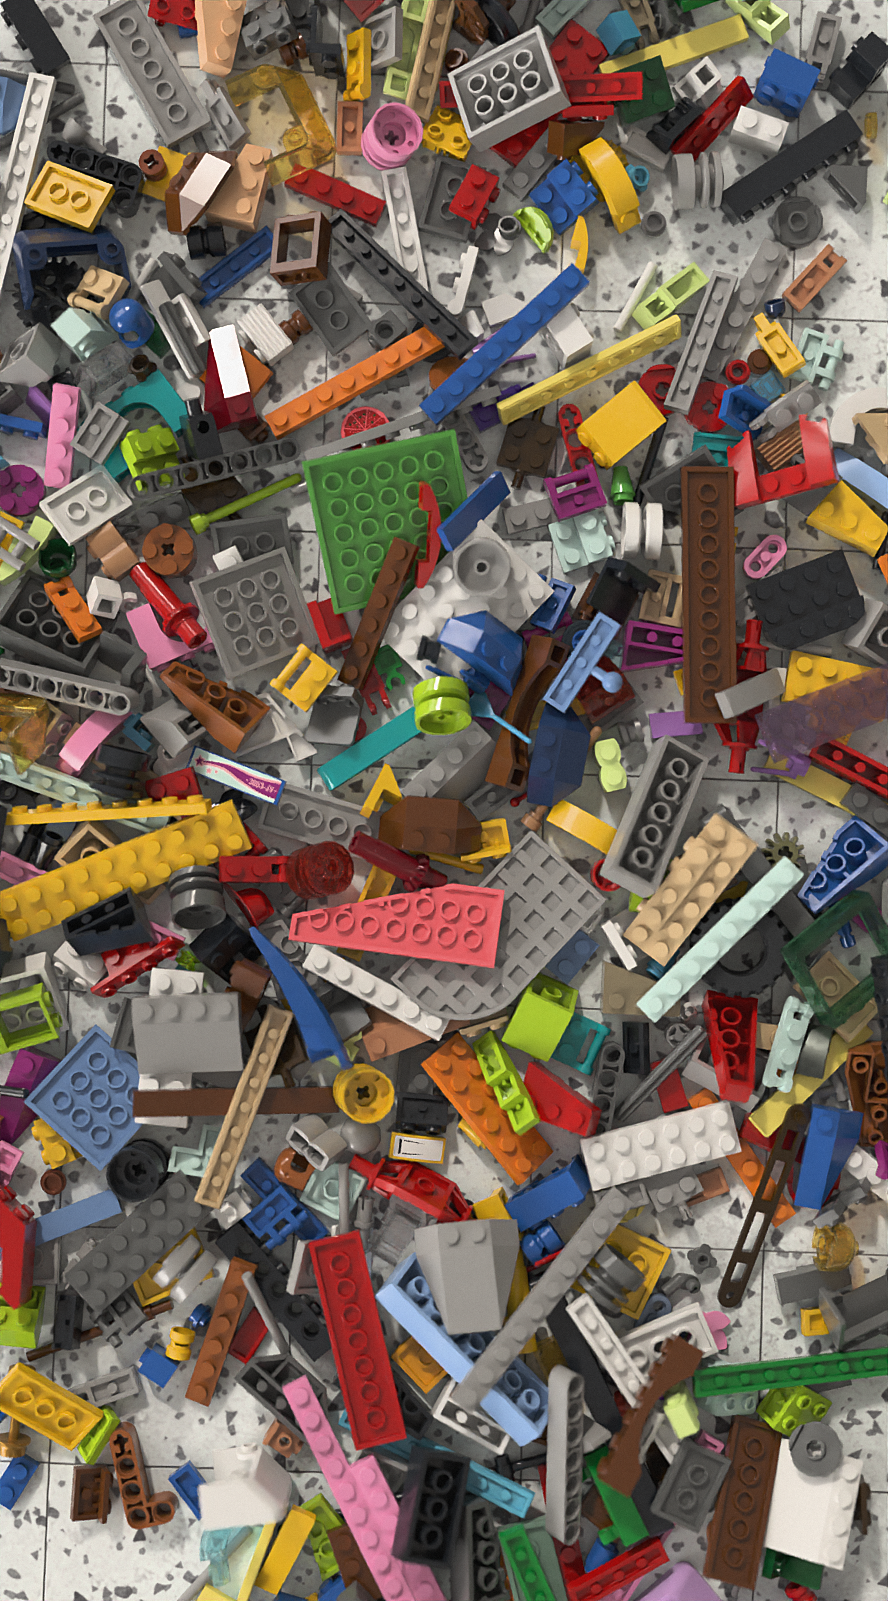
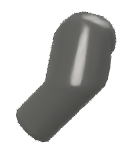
(681, 1281)

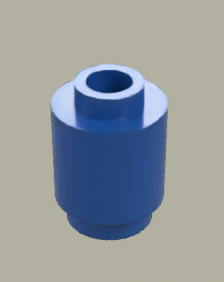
(600, 1554)

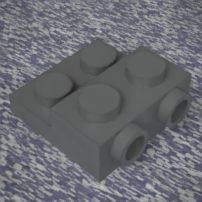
(268, 28)

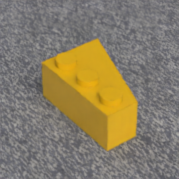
(849, 520)

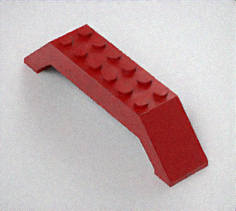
(18, 1248)

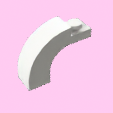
(866, 401)

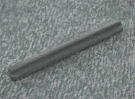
(660, 1073)

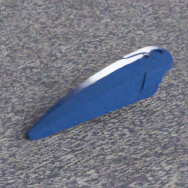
(313, 1019)

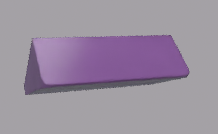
(39, 404)
(672, 725)

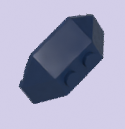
(557, 757)

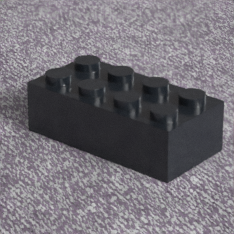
(431, 1507)

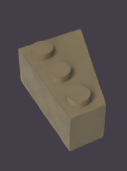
(624, 988)

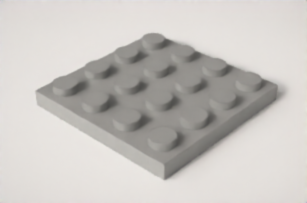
(255, 612)

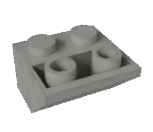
(174, 726)

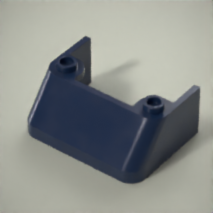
(34, 247)

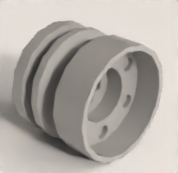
(698, 180)

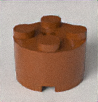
(171, 537)

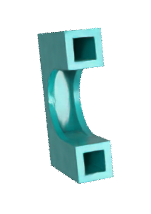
(151, 394)

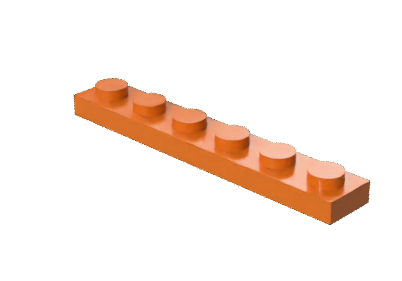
(747, 1164)

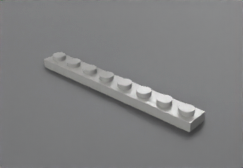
(392, 429)

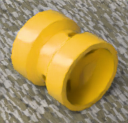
(180, 1343)

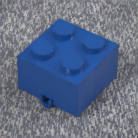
(786, 83)

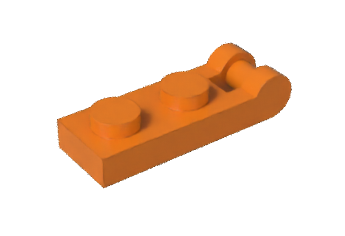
(73, 609)

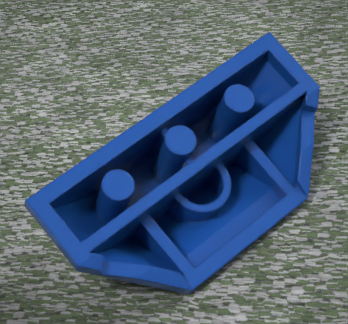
(486, 647)

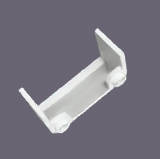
(246, 1489)

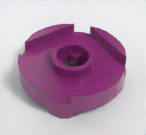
(30, 499)

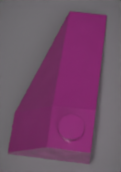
(27, 1071)

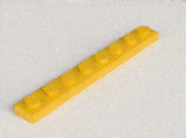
(117, 810)

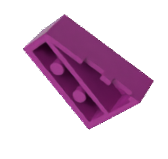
(650, 646)

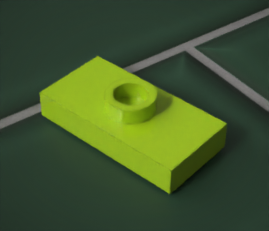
(96, 1440)

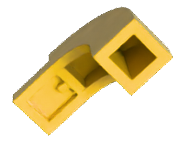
(614, 182)
(582, 825)

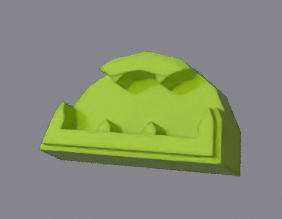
(537, 226)

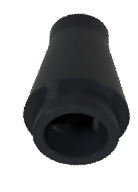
(47, 848)

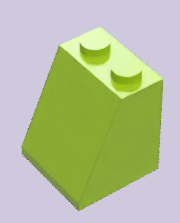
(540, 1017)

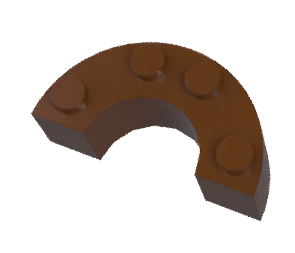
(251, 982)

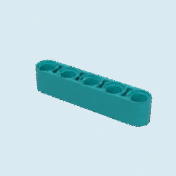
(369, 750)

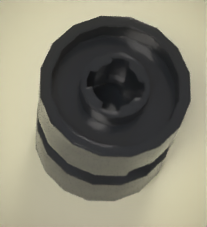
(206, 241)

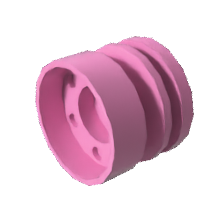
(391, 136)

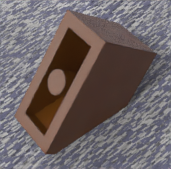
(568, 136)

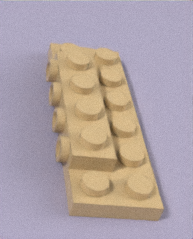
(689, 888)

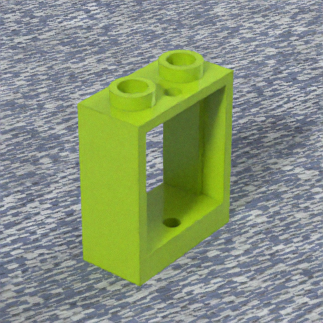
(34, 1034)

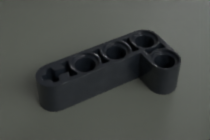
(98, 164)

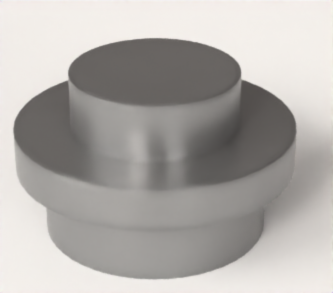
(653, 224)

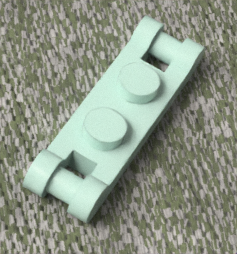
(787, 1044)

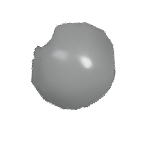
(360, 1137)

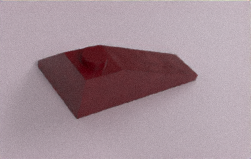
(227, 383)

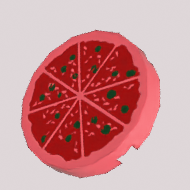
(361, 420)

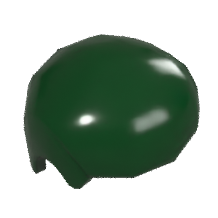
(58, 558)

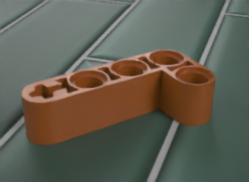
(137, 1475)

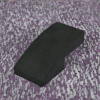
(814, 1051)

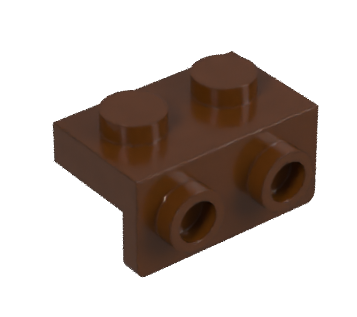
(91, 1493)

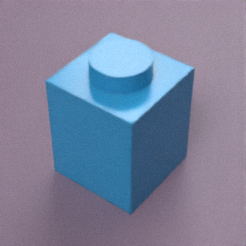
(618, 33)

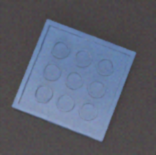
(90, 1098)

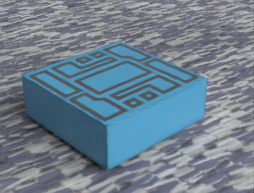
(768, 386)

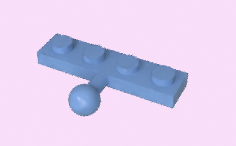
(583, 664)

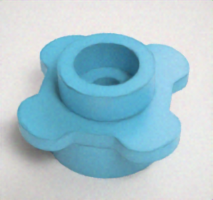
(642, 176)

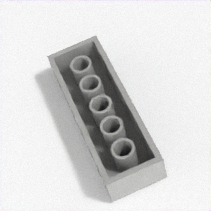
(654, 816)

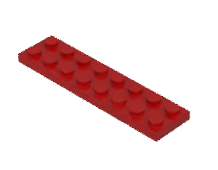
(357, 1340)

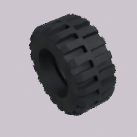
(760, 976)

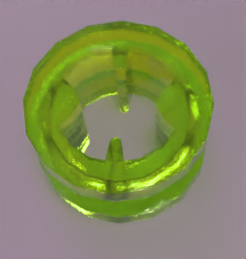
(187, 960)

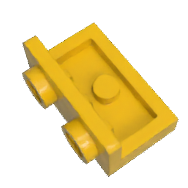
(493, 842)

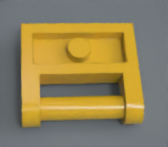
(311, 682)

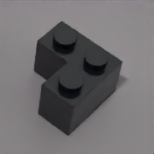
(862, 69)

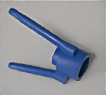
(475, 680)

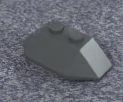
(264, 1381)

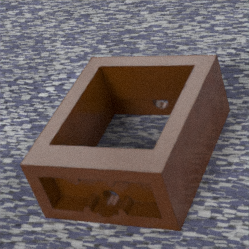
(306, 269)

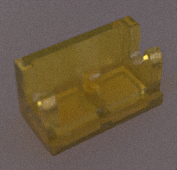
(549, 1355)

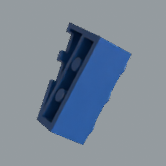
(550, 1195)

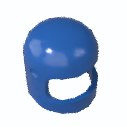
(129, 316)

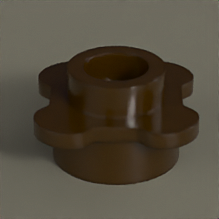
(136, 365)

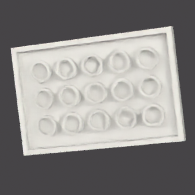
(428, 608)

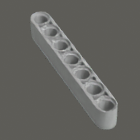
(64, 687)
(564, 1454)

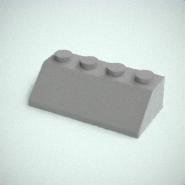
(457, 769)

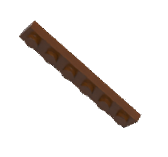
(378, 613)

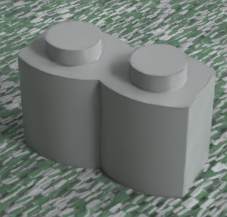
(316, 1141)

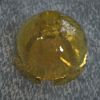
(834, 1247)

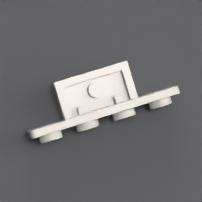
(155, 296)

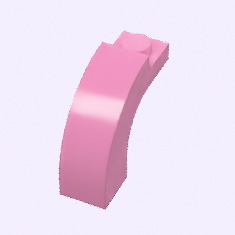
(84, 743)

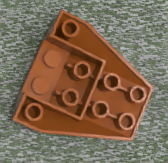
(868, 1090)

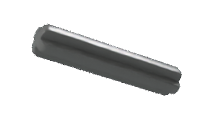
(182, 337)

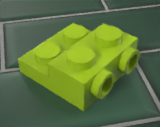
(150, 452)

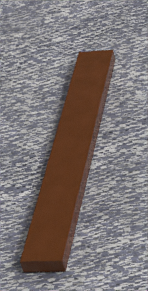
(218, 1100)

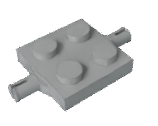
(673, 1189)

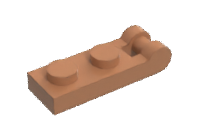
(813, 278)

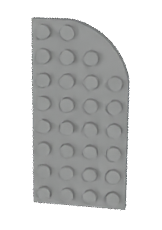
(540, 914)

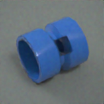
(542, 1242)

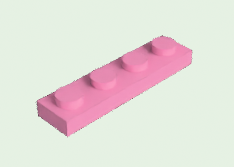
(61, 433)

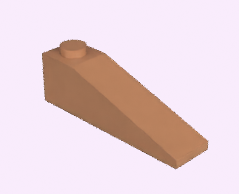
(391, 1035)

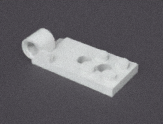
(641, 1340)

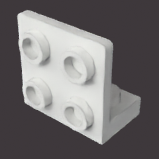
(625, 949)

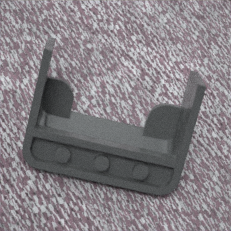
(856, 1314)

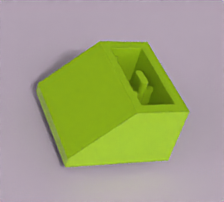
(24, 1324)

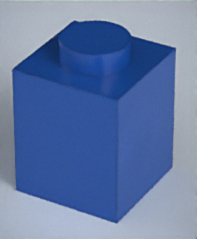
(157, 1365)

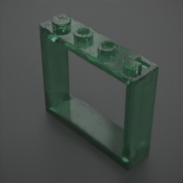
(819, 932)

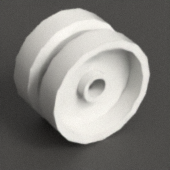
(645, 531)

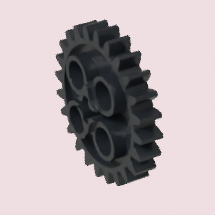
(66, 279)

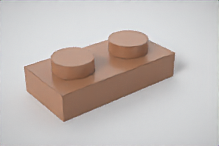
(349, 128)

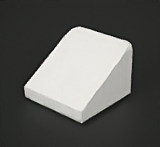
(473, 324)

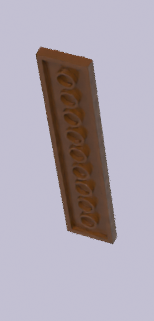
(707, 591)

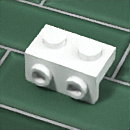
(82, 970)

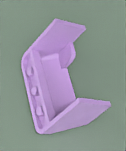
(680, 1584)

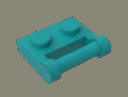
(573, 1040)

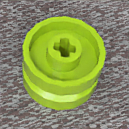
(442, 705)

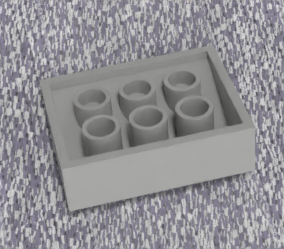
(508, 89)
(188, 1032)

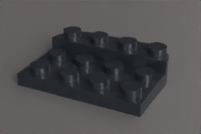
(807, 601)

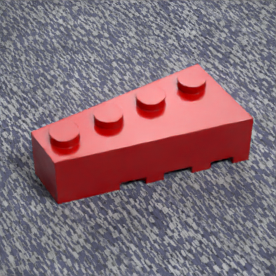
(732, 1042)

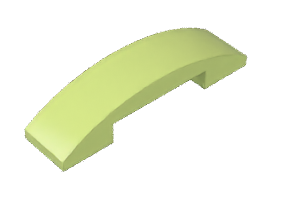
(399, 73)

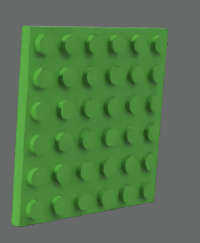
(372, 496)

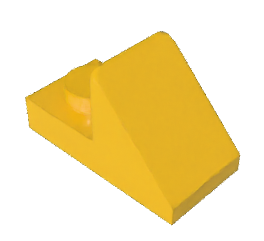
(383, 789)

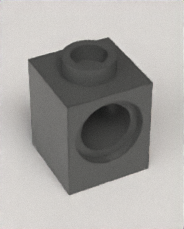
(390, 322)

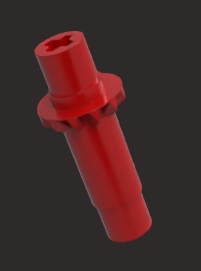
(177, 617)

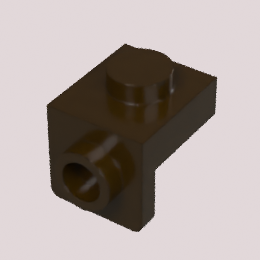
(656, 1463)

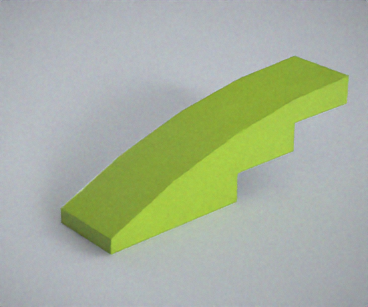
(506, 1081)

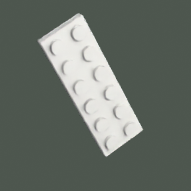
(169, 982)
(660, 1145)

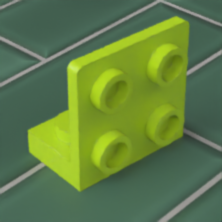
(791, 1407)

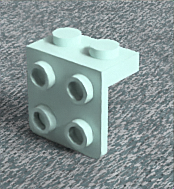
(727, 1404)

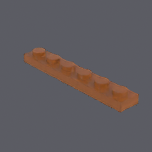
(220, 1333)

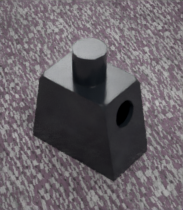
(205, 440)

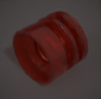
(319, 870)

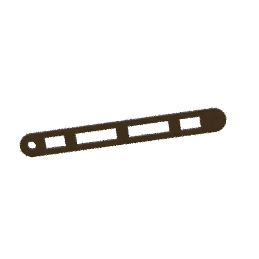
(795, 1119)

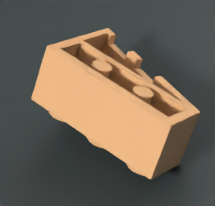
(218, 33)

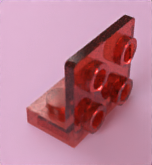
(599, 702)

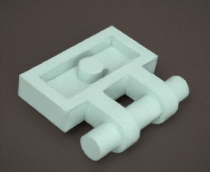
(812, 347)

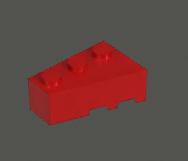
(560, 1103)

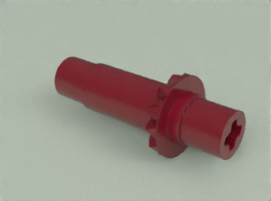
(414, 871)

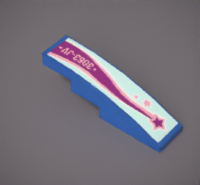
(236, 775)

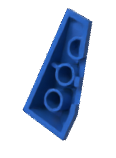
(849, 862)
(826, 1149)

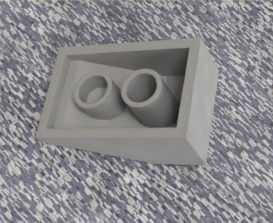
(870, 633)

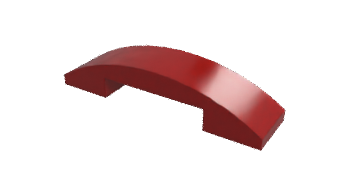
(425, 567)

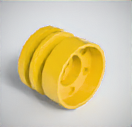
(373, 1103)

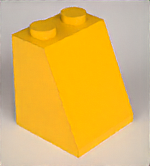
(620, 425)

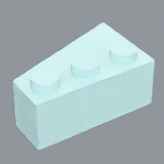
(84, 332)

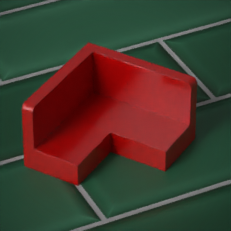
(330, 627)

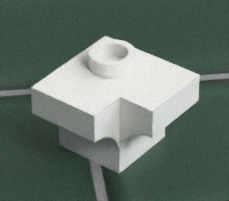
(700, 84)

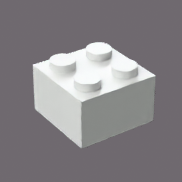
(568, 336)

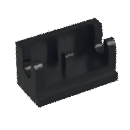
(674, 125)
(68, 1322)

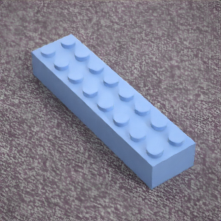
(517, 1398)

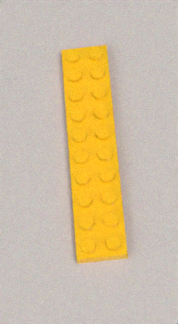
(133, 864)

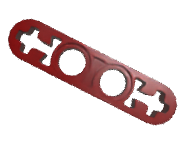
(573, 453)

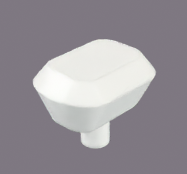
(687, 1011)

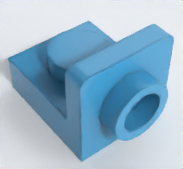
(141, 737)

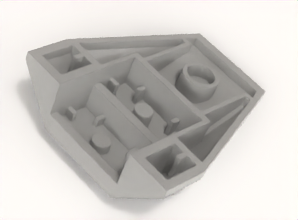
(469, 1271)

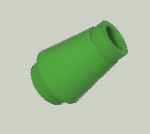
(621, 486)

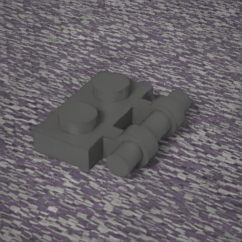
(127, 1317)

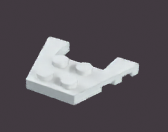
(272, 729)

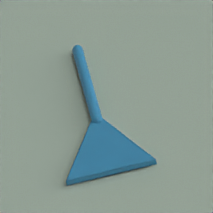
(482, 707)

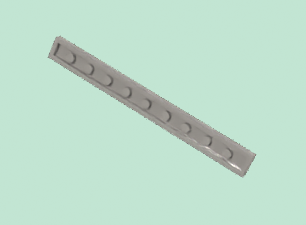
(541, 1300)

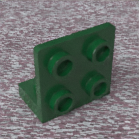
(792, 1568)

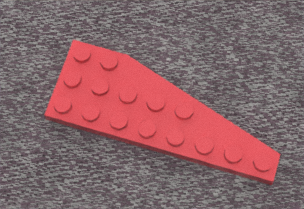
(432, 924)

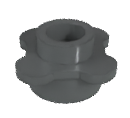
(702, 1251)

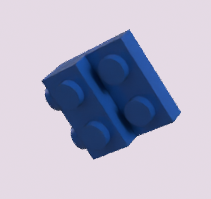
(565, 196)

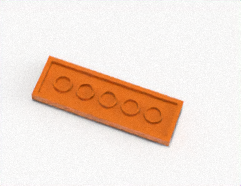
(461, 1079)

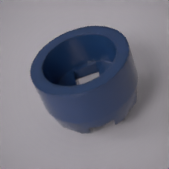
(775, 308)

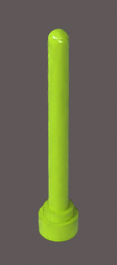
(201, 521)

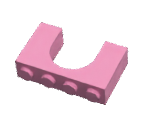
(159, 647)

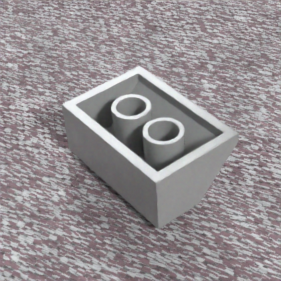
(701, 1070)

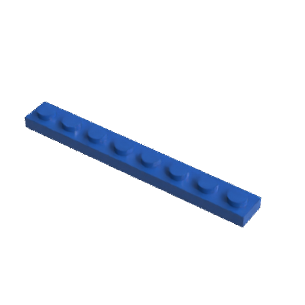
(504, 344)

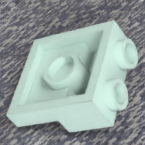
(581, 540)

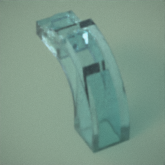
(214, 1548)

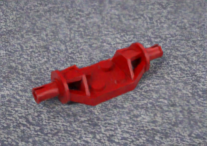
(746, 723)
(415, 1185)

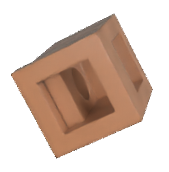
(273, 1439)

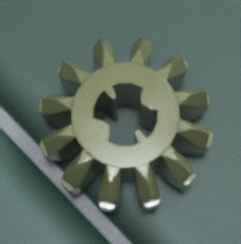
(789, 846)

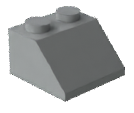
(30, 357)

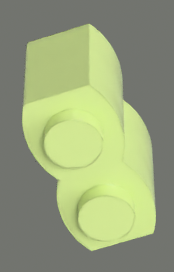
(611, 772)
(681, 1410)

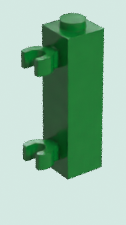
(620, 1509)

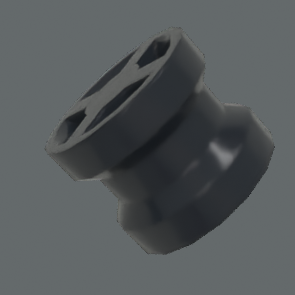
(429, 650)

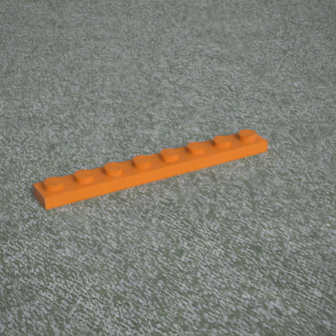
(352, 382)

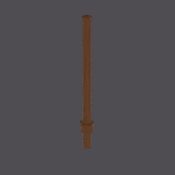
(150, 1310)

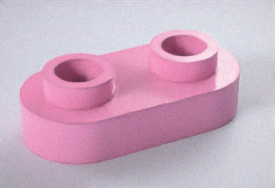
(763, 557)

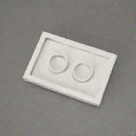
(85, 504)

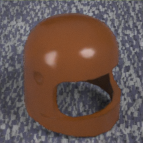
(292, 1175)

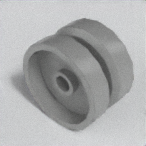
(466, 570)
(184, 1268)

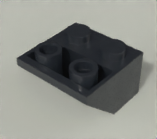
(223, 945)

